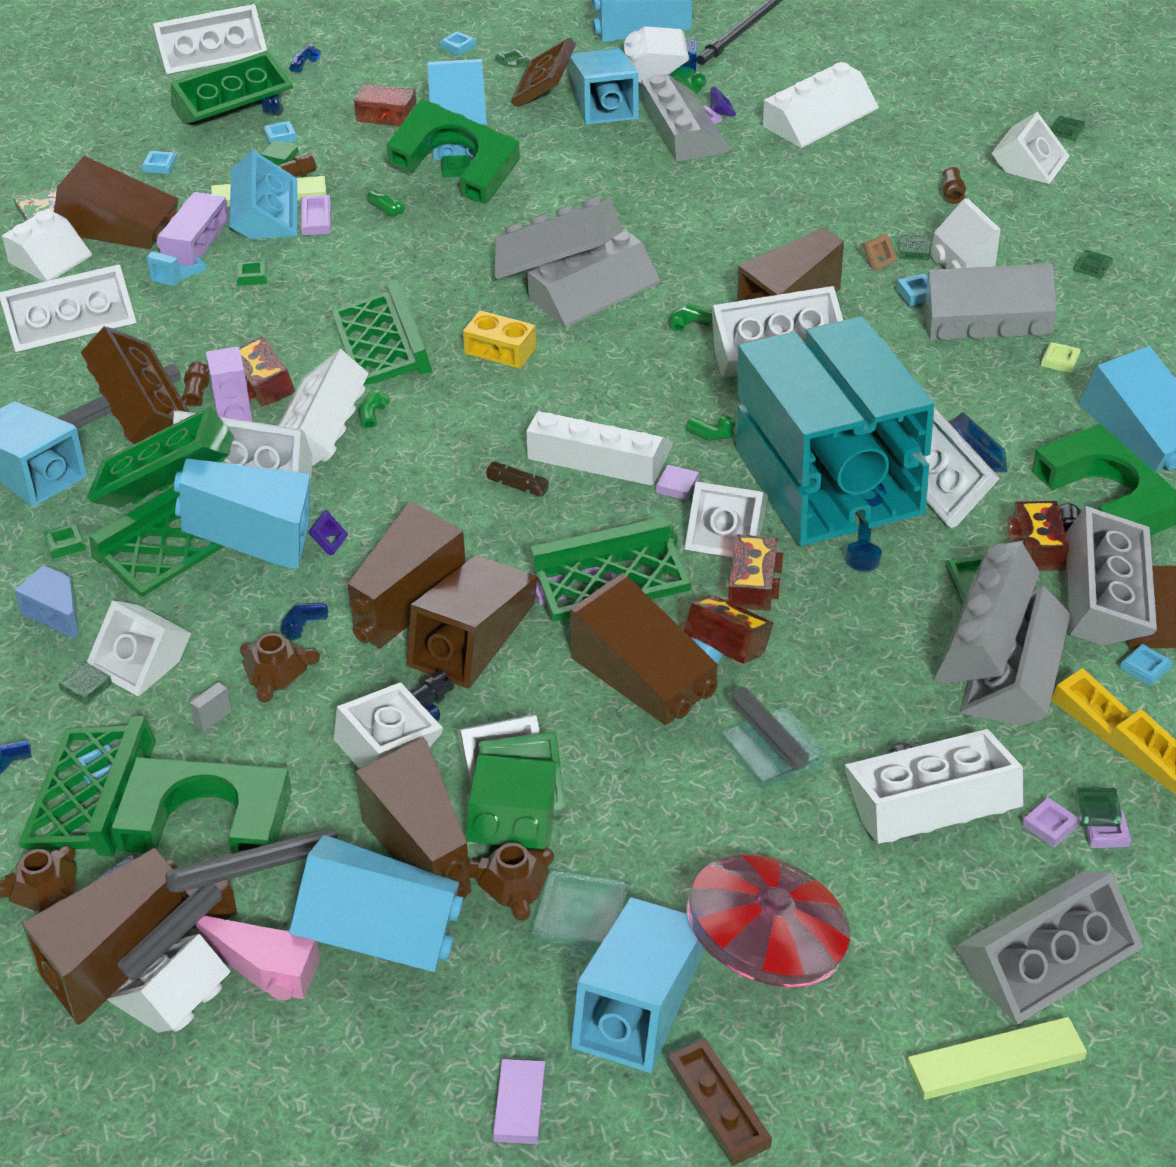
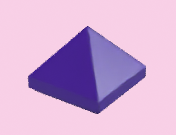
(720, 103)
(325, 527)

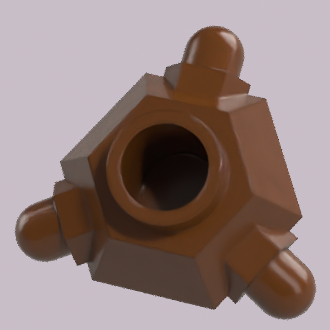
(275, 663)
(513, 876)
(41, 879)

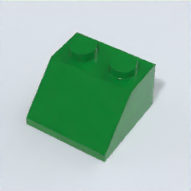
(512, 801)

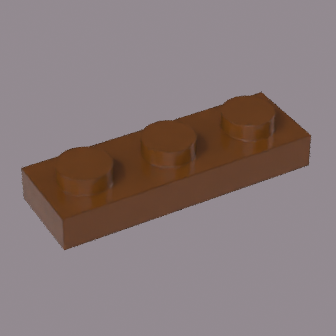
(719, 1101)

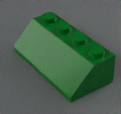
(228, 87)
(157, 459)

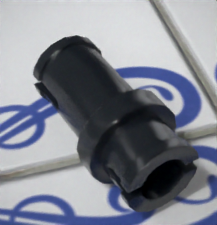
(432, 689)

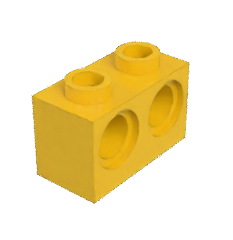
(499, 339)

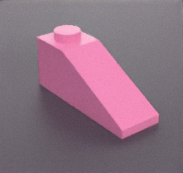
(264, 955)

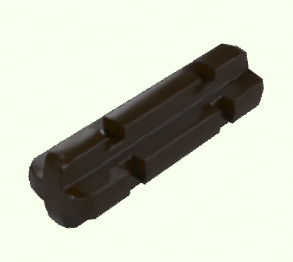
(517, 479)

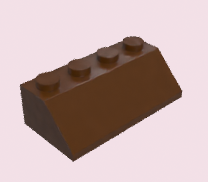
(132, 383)

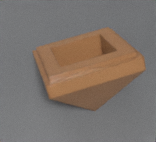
(879, 247)

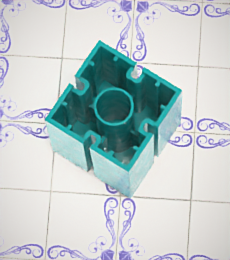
(830, 426)

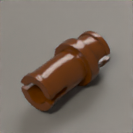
(300, 165)
(953, 186)
(195, 381)

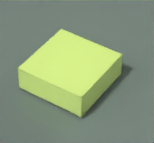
(1061, 357)

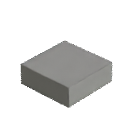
(210, 706)

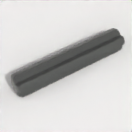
(770, 728)
(169, 931)

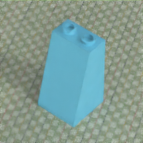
(621, 17)
(605, 85)
(460, 89)
(1137, 405)
(38, 453)
(246, 508)
(375, 905)
(635, 985)

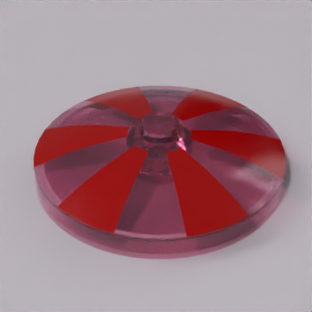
(768, 920)

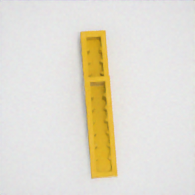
(1130, 734)

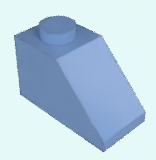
(49, 600)

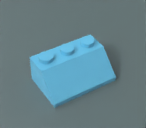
(262, 199)

